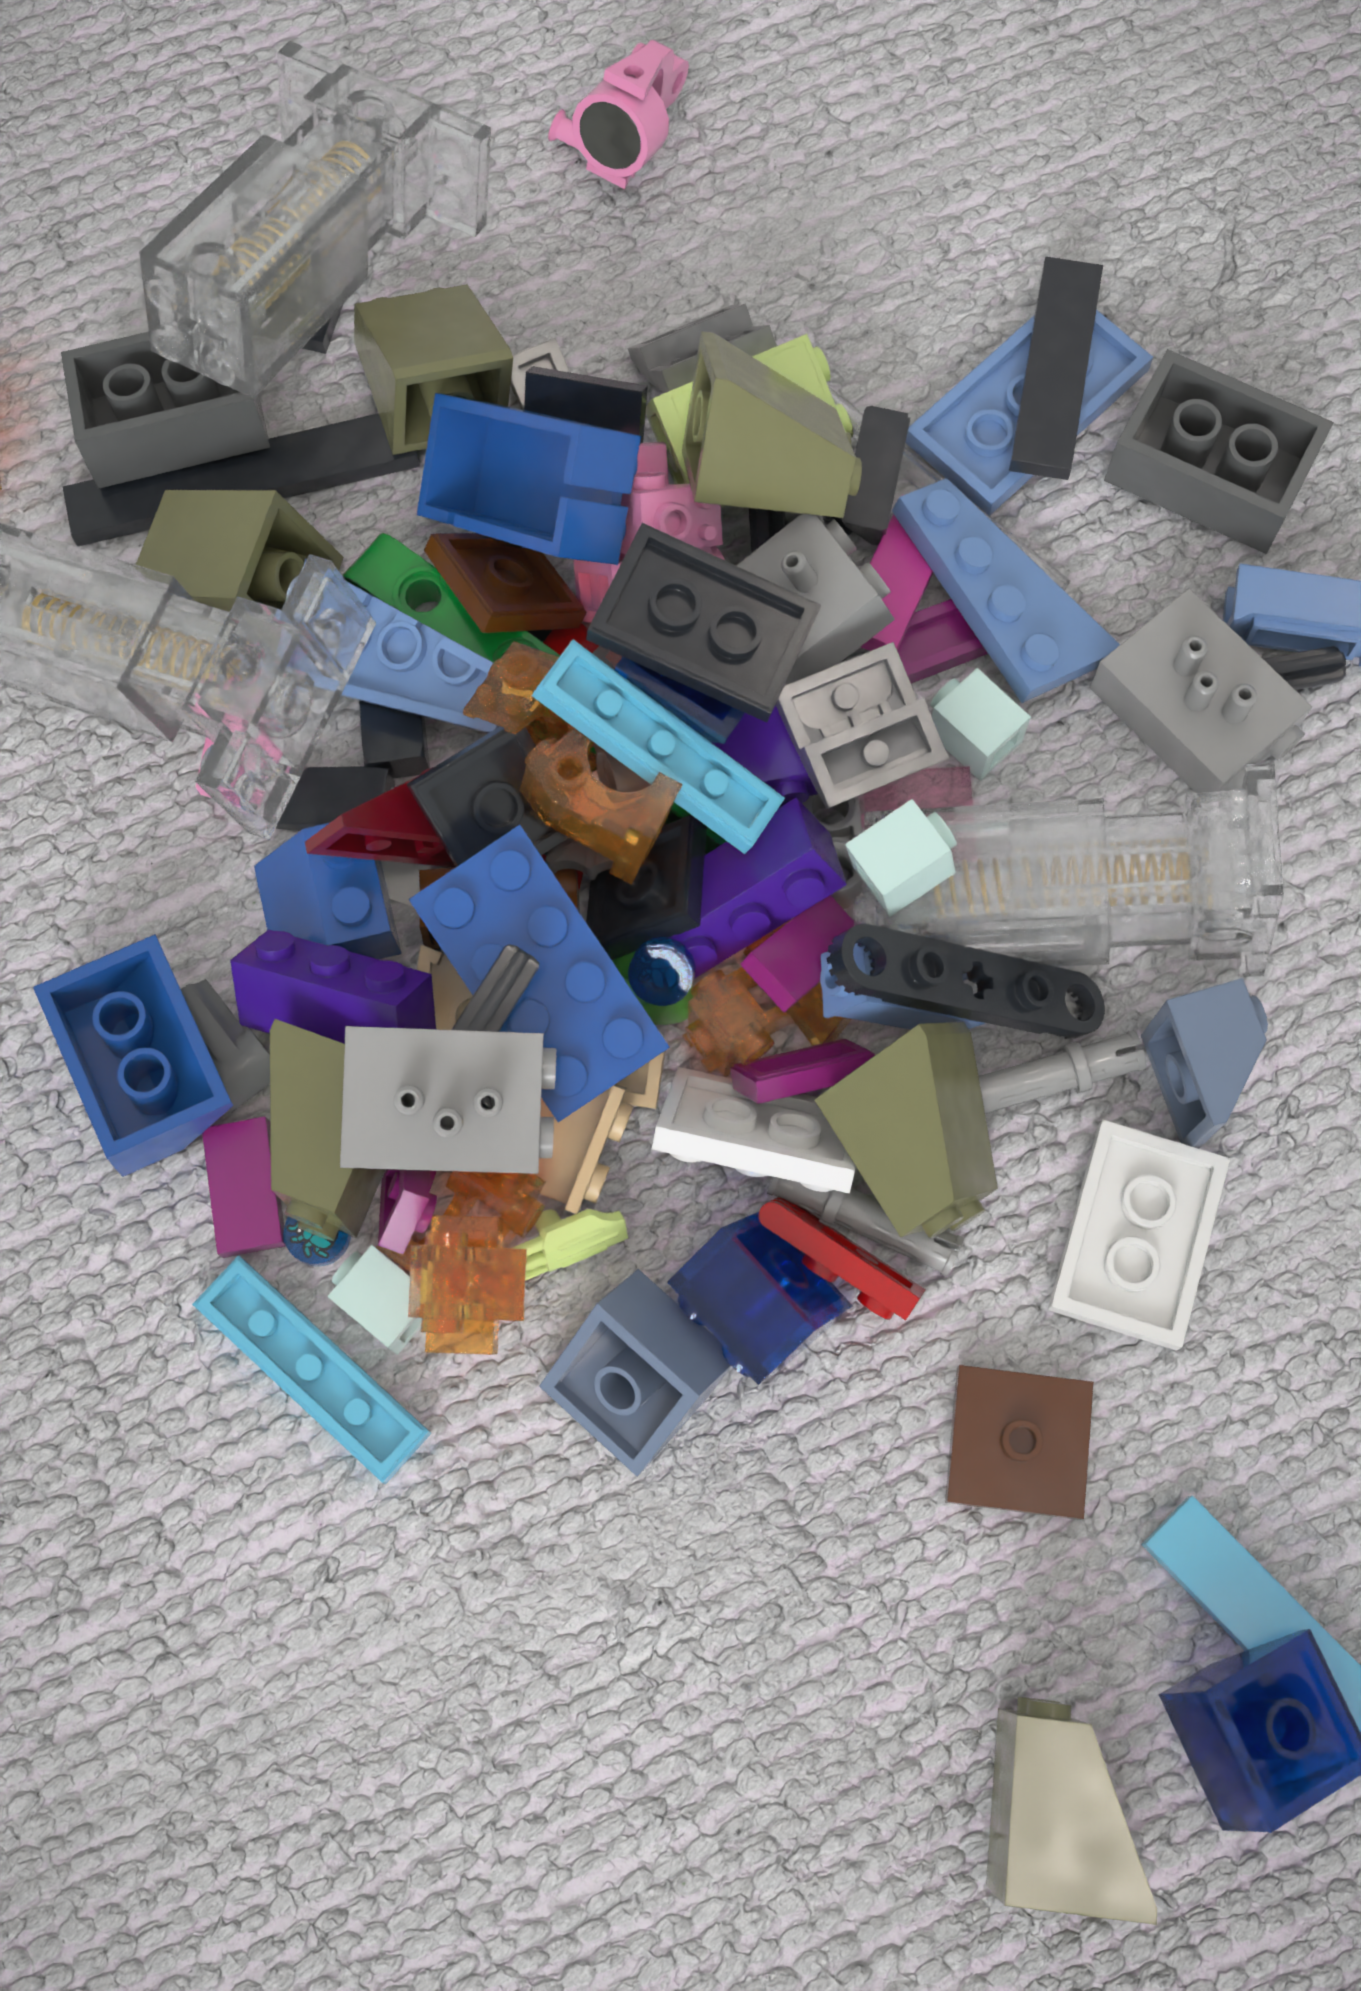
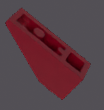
(383, 830)

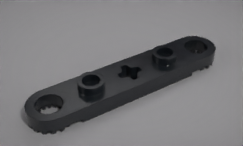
(930, 973)

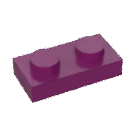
(404, 1206)

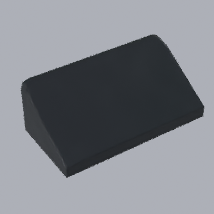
(881, 453)

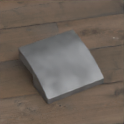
(671, 357)
(859, 726)

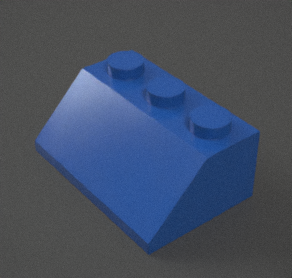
(134, 1054)

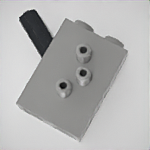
(818, 566)
(1208, 695)
(453, 1094)

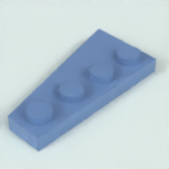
(1008, 601)
(416, 668)

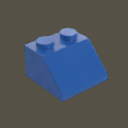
(327, 898)

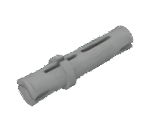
(1073, 1068)
(867, 1218)

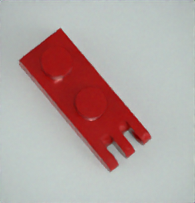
(835, 1255)

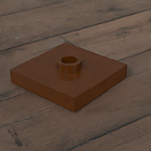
(504, 583)
(1019, 1442)

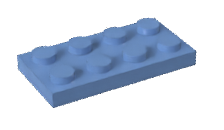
(974, 424)

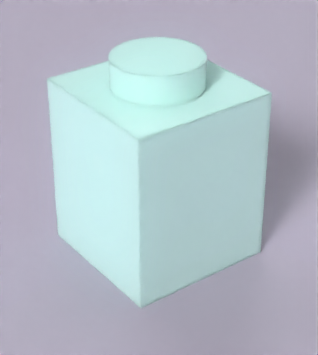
(978, 722)
(903, 856)
(376, 1297)

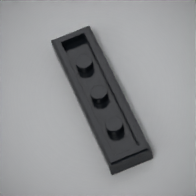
(1056, 368)

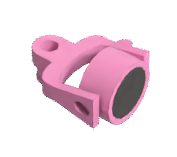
(625, 114)

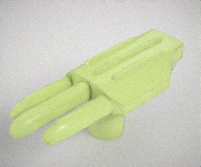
(571, 1239)

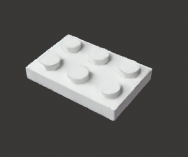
(774, 1138)
(1139, 1235)

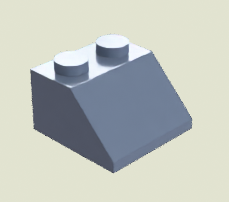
(1204, 1055)
(636, 1371)

